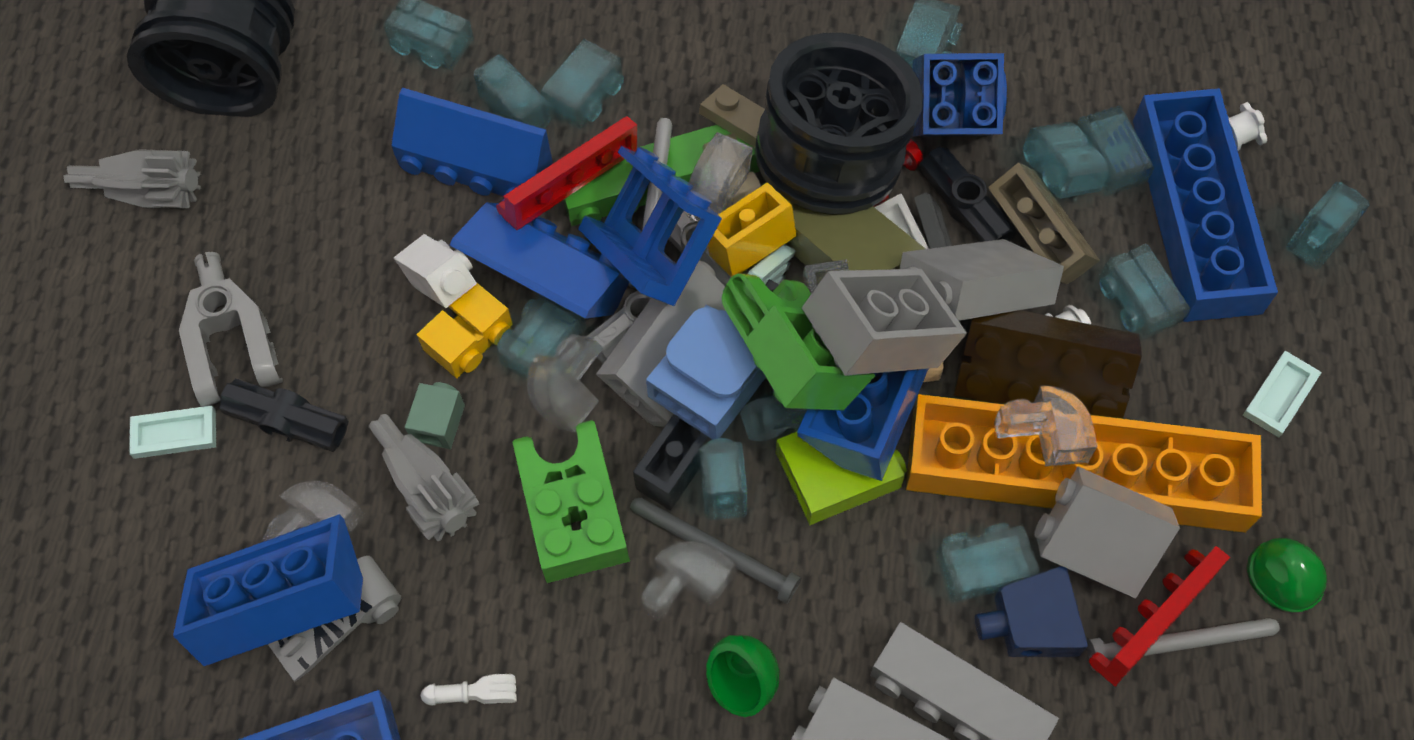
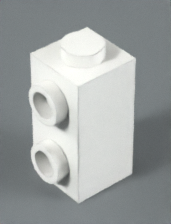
(436, 270)

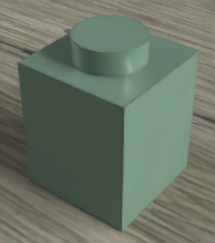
(435, 414)

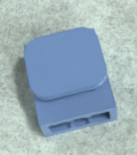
(706, 373)

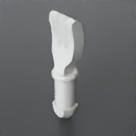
(487, 690)

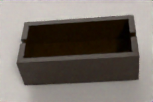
(1020, 351)

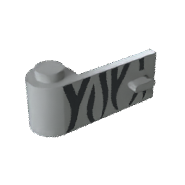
(309, 647)

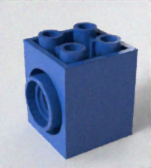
(961, 94)

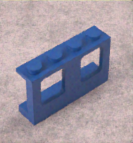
(641, 253)

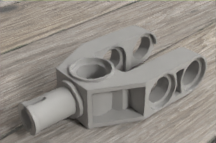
(201, 321)

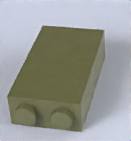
(861, 237)

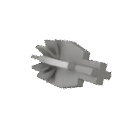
(141, 178)
(433, 495)

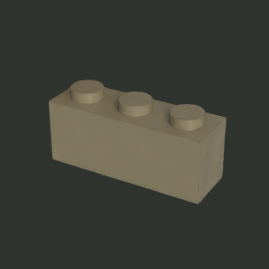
(1043, 221)

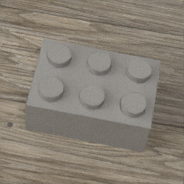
(882, 320)

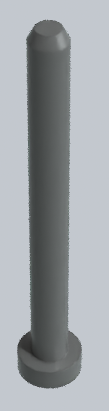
(784, 585)

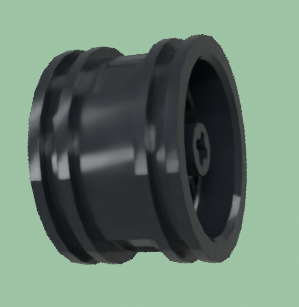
(212, 53)
(837, 122)

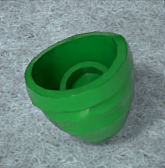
(1287, 574)
(742, 674)

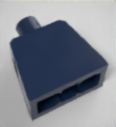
(1036, 617)

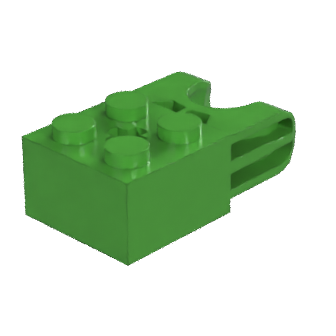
(787, 345)
(567, 494)

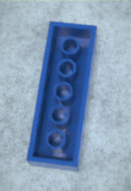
(1204, 205)

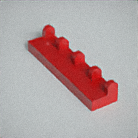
(568, 174)
(1161, 617)

